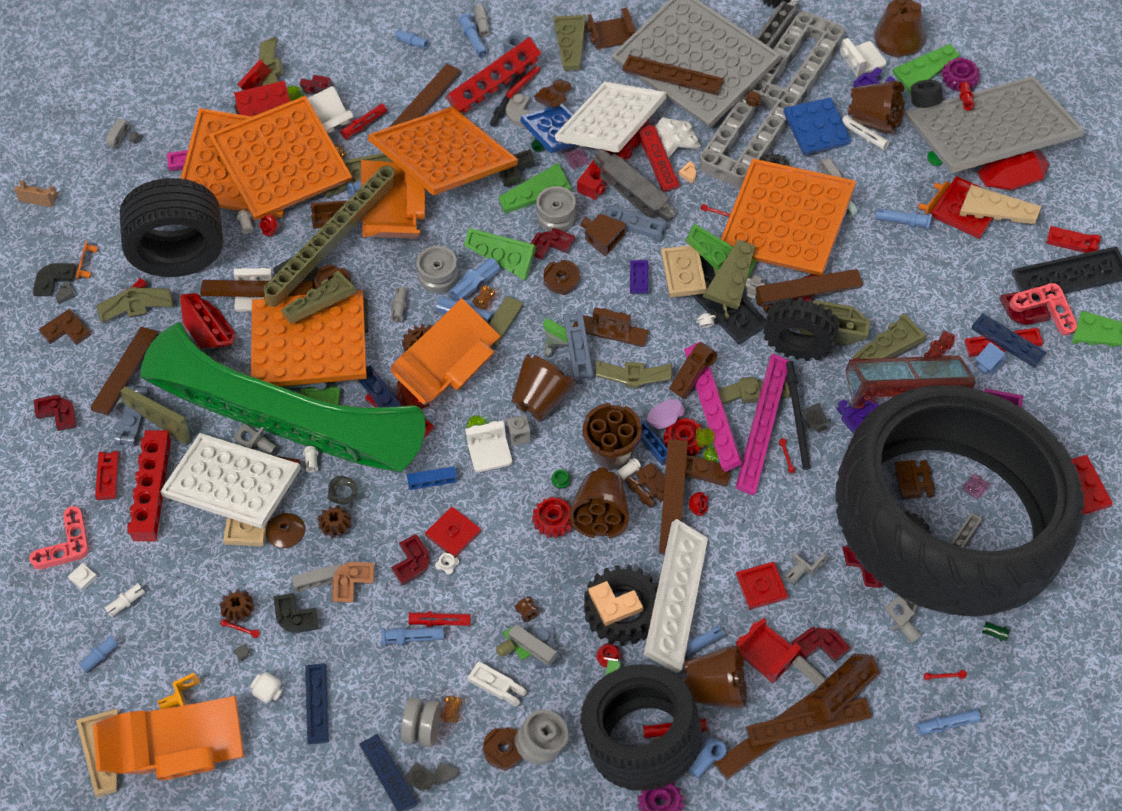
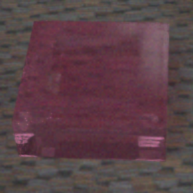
(576, 159)
(975, 486)

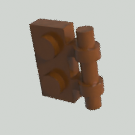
(650, 478)
(908, 480)

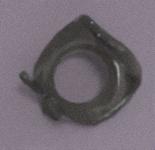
(333, 487)

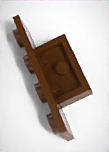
(614, 327)

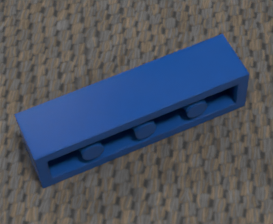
(653, 444)
(432, 478)

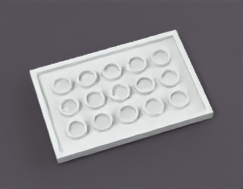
(610, 116)
(230, 480)

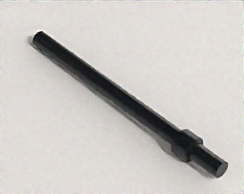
(500, 110)
(792, 381)

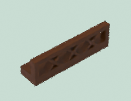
(846, 682)

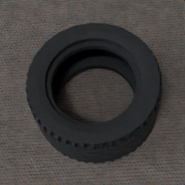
(171, 203)
(634, 689)

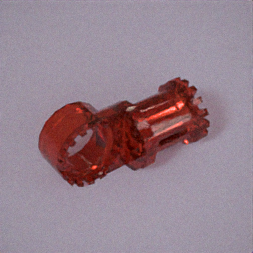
(939, 347)

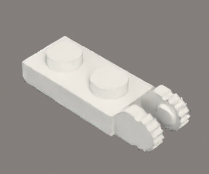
(495, 683)

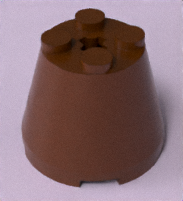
(901, 29)
(878, 106)
(540, 387)
(612, 434)
(600, 505)
(718, 678)

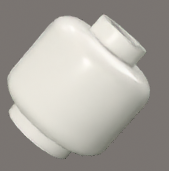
(266, 687)

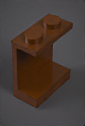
(610, 32)

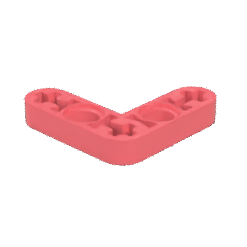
(1051, 301)
(69, 547)

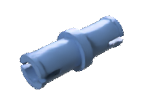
(412, 39)
(98, 654)

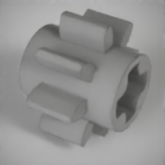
(751, 284)

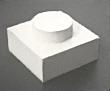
(82, 577)

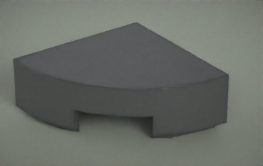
(64, 293)
(444, 774)

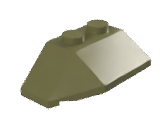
(852, 323)

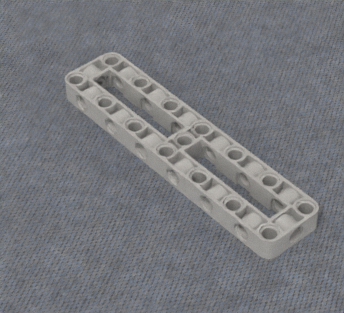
(805, 25)

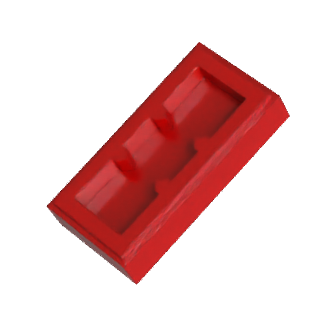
(254, 76)

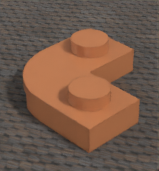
(346, 576)

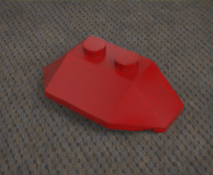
(1015, 170)
(205, 322)

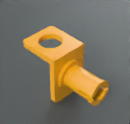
(177, 697)

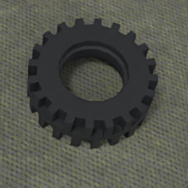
(805, 316)
(623, 581)

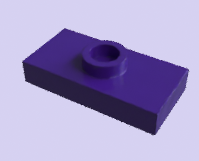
(638, 276)

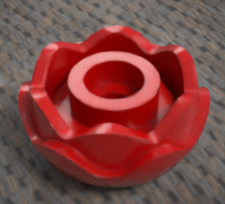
(268, 225)
(698, 503)
(606, 649)

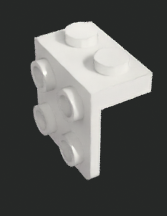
(861, 57)
(329, 109)
(676, 134)
(244, 304)
(488, 446)

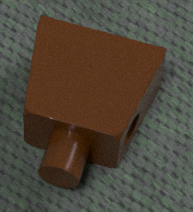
(603, 232)

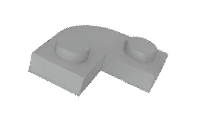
(516, 108)

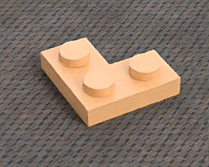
(612, 608)

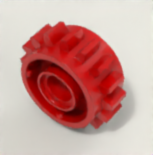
(684, 428)
(548, 526)

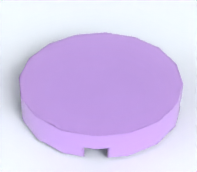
(665, 413)

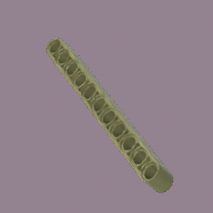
(329, 236)

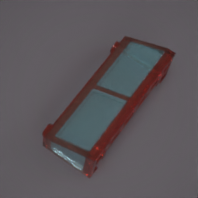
(893, 376)

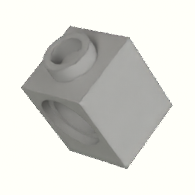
(518, 430)

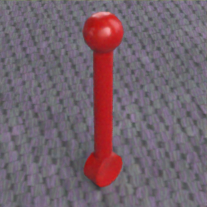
(704, 207)
(782, 442)
(255, 633)
(962, 675)

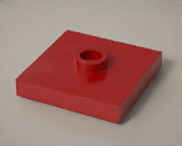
(453, 532)
(761, 585)

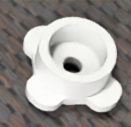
(706, 320)
(446, 557)

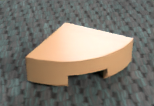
(688, 172)

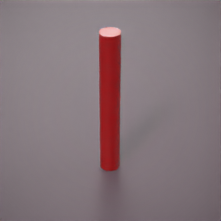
(523, 81)

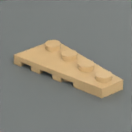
(992, 204)
(102, 782)

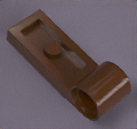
(692, 369)
(706, 471)

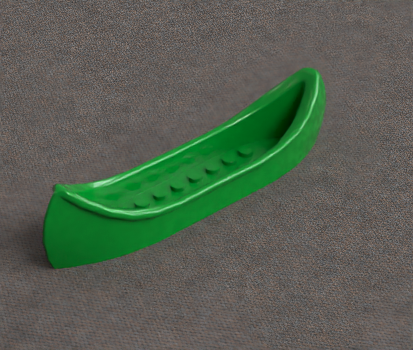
(366, 436)

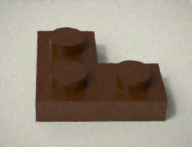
(553, 94)
(64, 324)

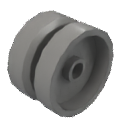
(556, 208)
(437, 269)
(420, 722)
(541, 737)

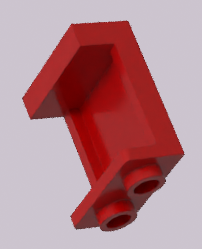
(767, 650)

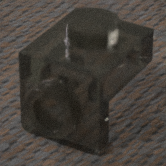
(815, 418)
(420, 777)

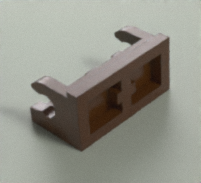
(324, 211)

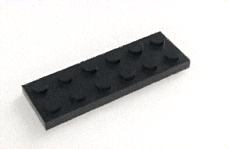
(1072, 272)
(741, 322)

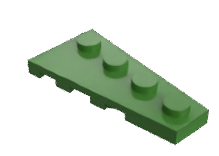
(925, 66)
(527, 192)
(711, 247)
(509, 253)
(1097, 330)

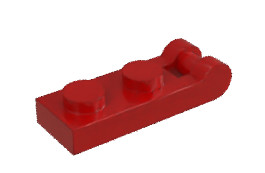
(1073, 240)
(107, 475)

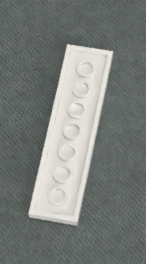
(676, 596)

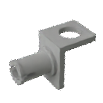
(256, 440)
(802, 566)
(903, 621)

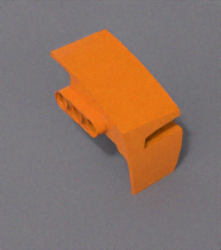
(399, 208)
(446, 354)
(169, 740)

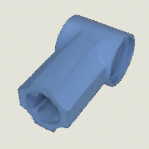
(707, 755)

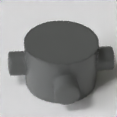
(135, 137)
(242, 652)

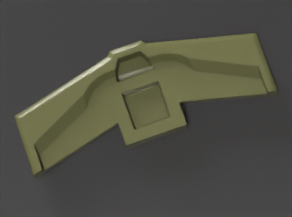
(267, 55)
(134, 302)
(634, 373)
(748, 390)

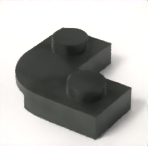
(511, 175)
(50, 274)
(293, 620)

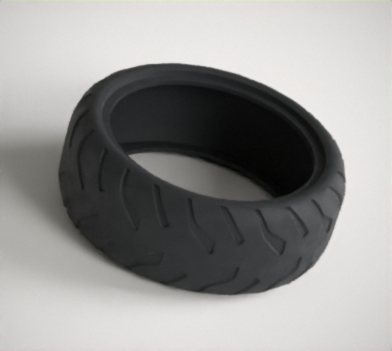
(988, 432)

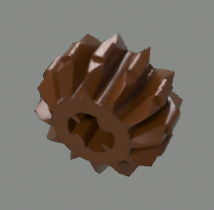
(334, 521)
(237, 606)

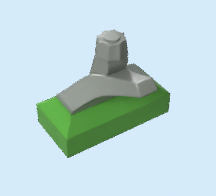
(556, 337)

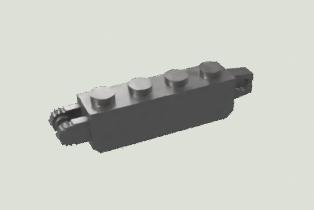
(778, 23)
(633, 186)

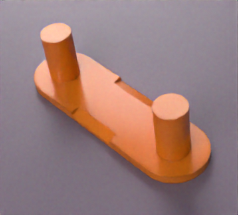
(942, 189)
(82, 273)

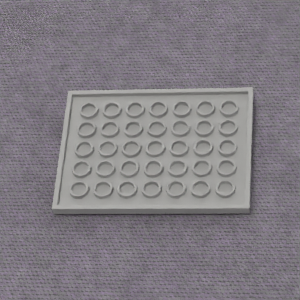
(702, 41)
(1000, 125)

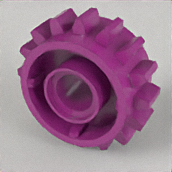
(960, 71)
(667, 793)

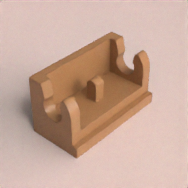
(36, 195)

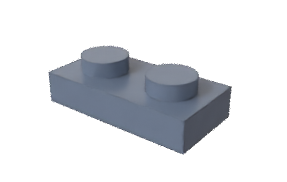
(546, 636)

